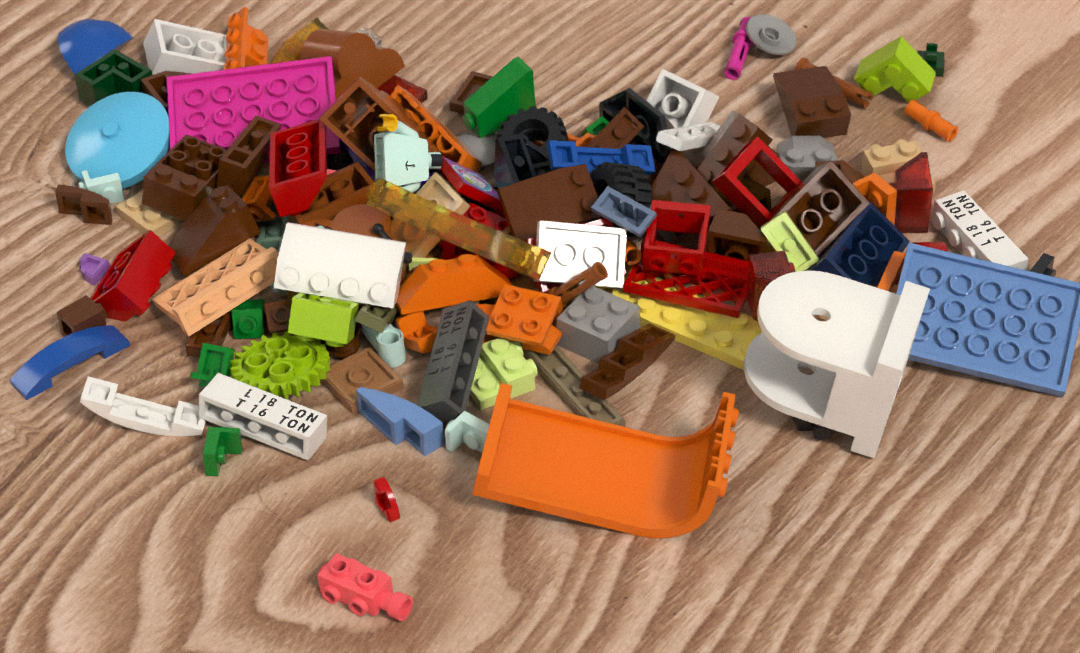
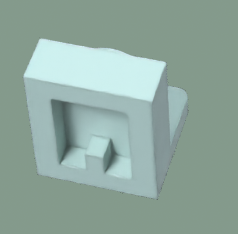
(466, 430)

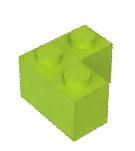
(898, 67)
(323, 319)

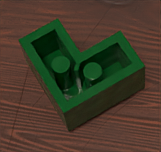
(110, 76)

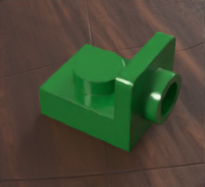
(249, 319)
(218, 444)

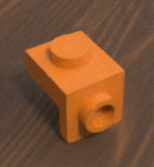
(416, 332)

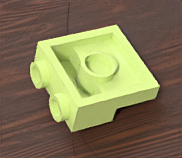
(501, 363)

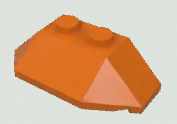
(449, 283)

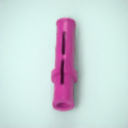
(739, 51)

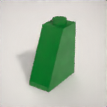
(499, 97)

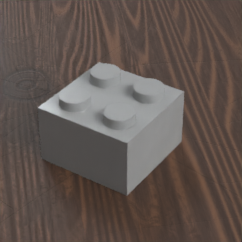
(596, 323)

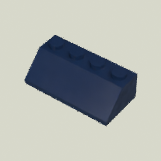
(862, 248)

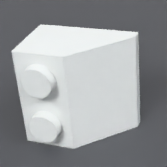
(681, 100)

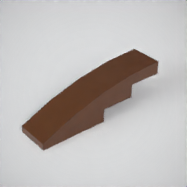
(630, 360)

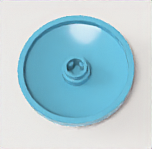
(119, 136)

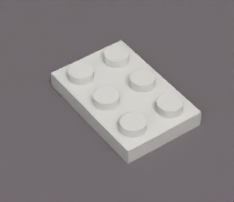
(578, 248)

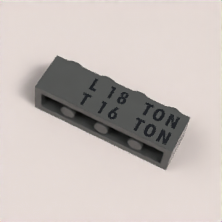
(453, 361)

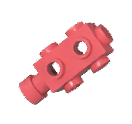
(362, 589)

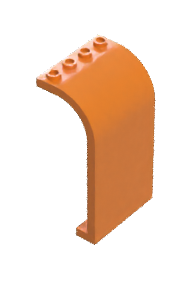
(605, 470)

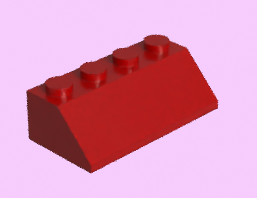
(297, 166)

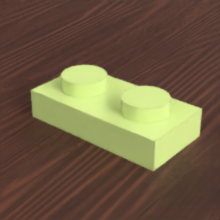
(786, 236)

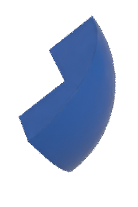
(89, 41)

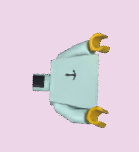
(402, 155)

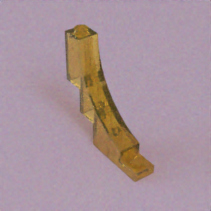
(457, 229)

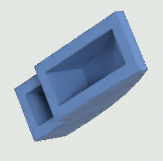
(401, 420)

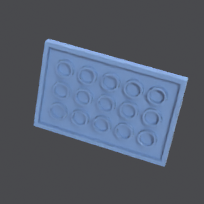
(993, 319)

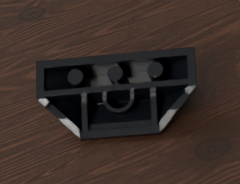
(646, 113)
(518, 160)

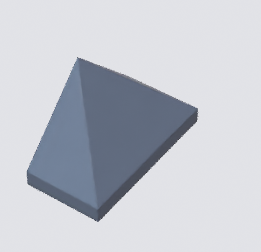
(624, 211)

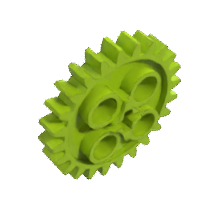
(282, 364)

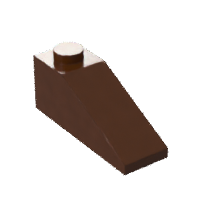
(246, 155)

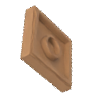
(361, 370)

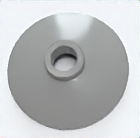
(771, 34)

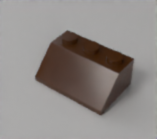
(725, 144)

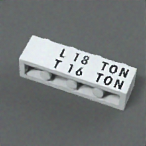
(975, 232)
(263, 416)

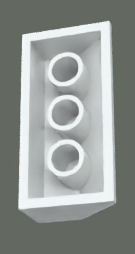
(340, 265)

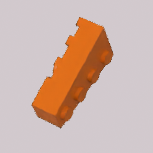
(441, 137)

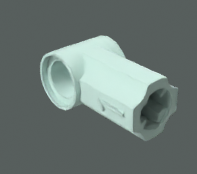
(387, 344)

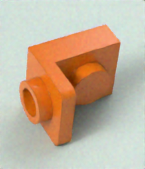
(257, 197)

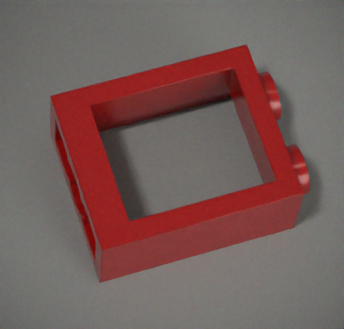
(740, 195)
(676, 260)

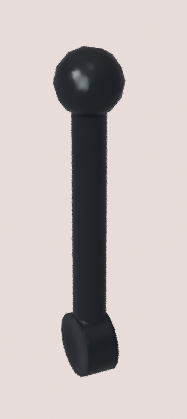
(379, 230)

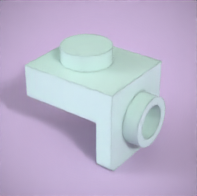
(107, 186)

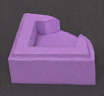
(93, 268)

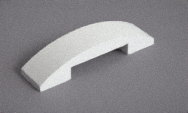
(140, 414)

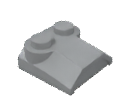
(802, 152)

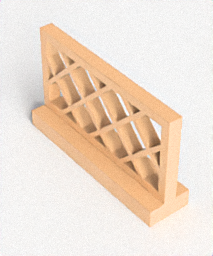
(216, 298)

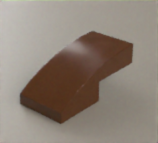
(84, 202)

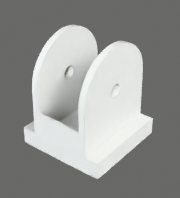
(852, 355)

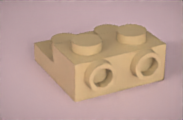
(889, 158)

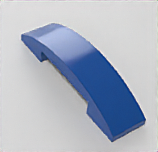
(566, 154)
(65, 353)

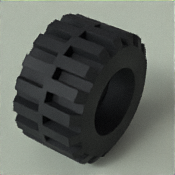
(536, 125)
(624, 178)

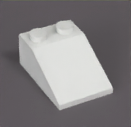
(183, 48)

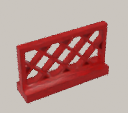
(717, 273)

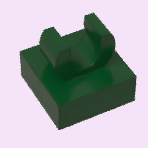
(933, 58)

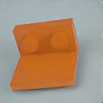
(524, 315)

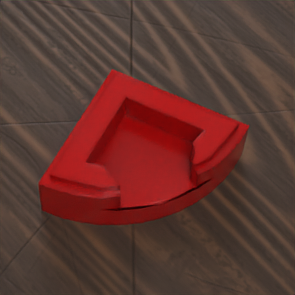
(385, 499)

